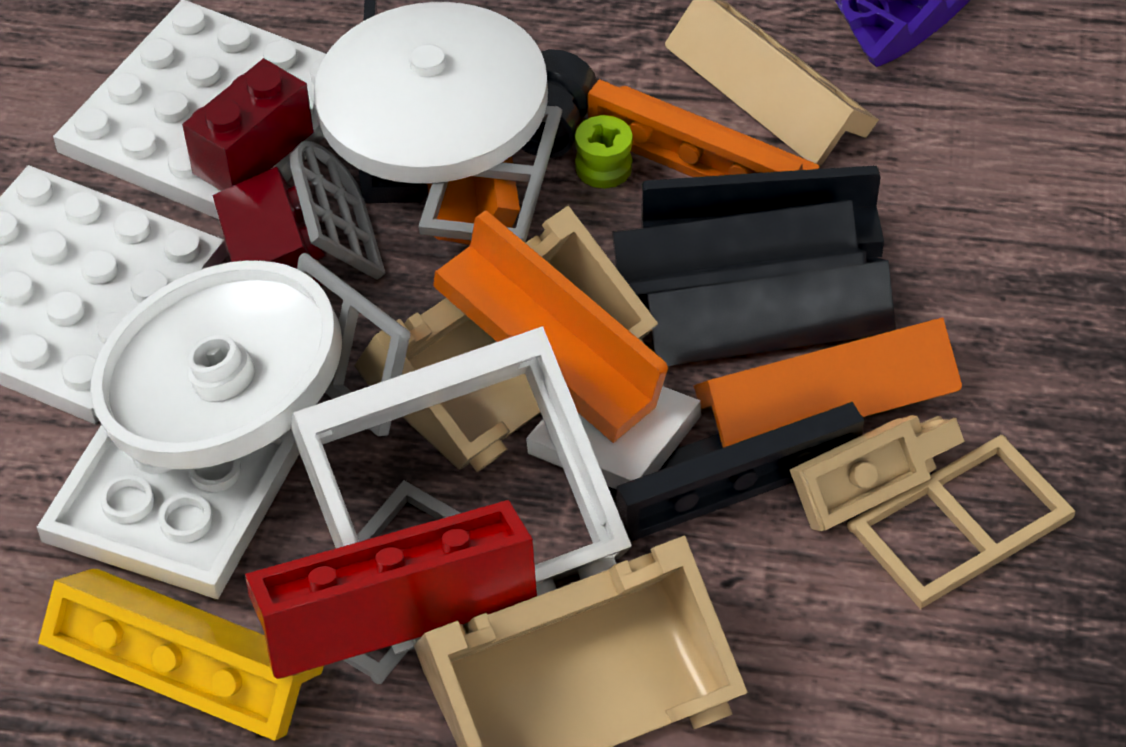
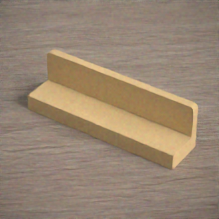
(767, 79)

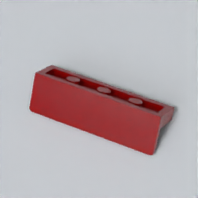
(392, 587)

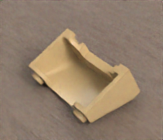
(476, 423)
(588, 660)

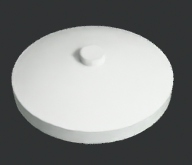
(431, 92)
(216, 364)

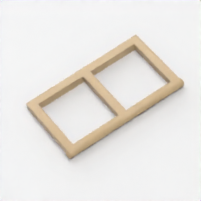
(989, 551)

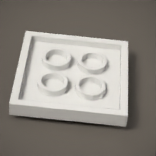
(166, 521)

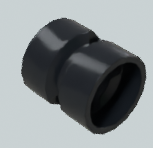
(568, 88)

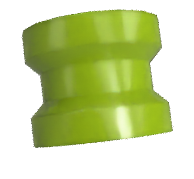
(603, 151)

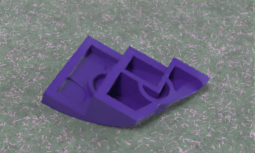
(895, 26)

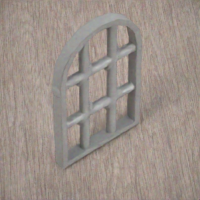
(339, 175)

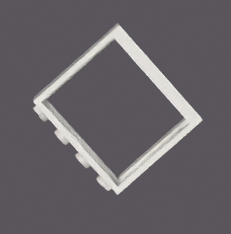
(411, 392)

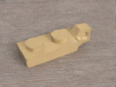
(872, 468)

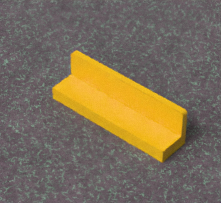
(171, 650)

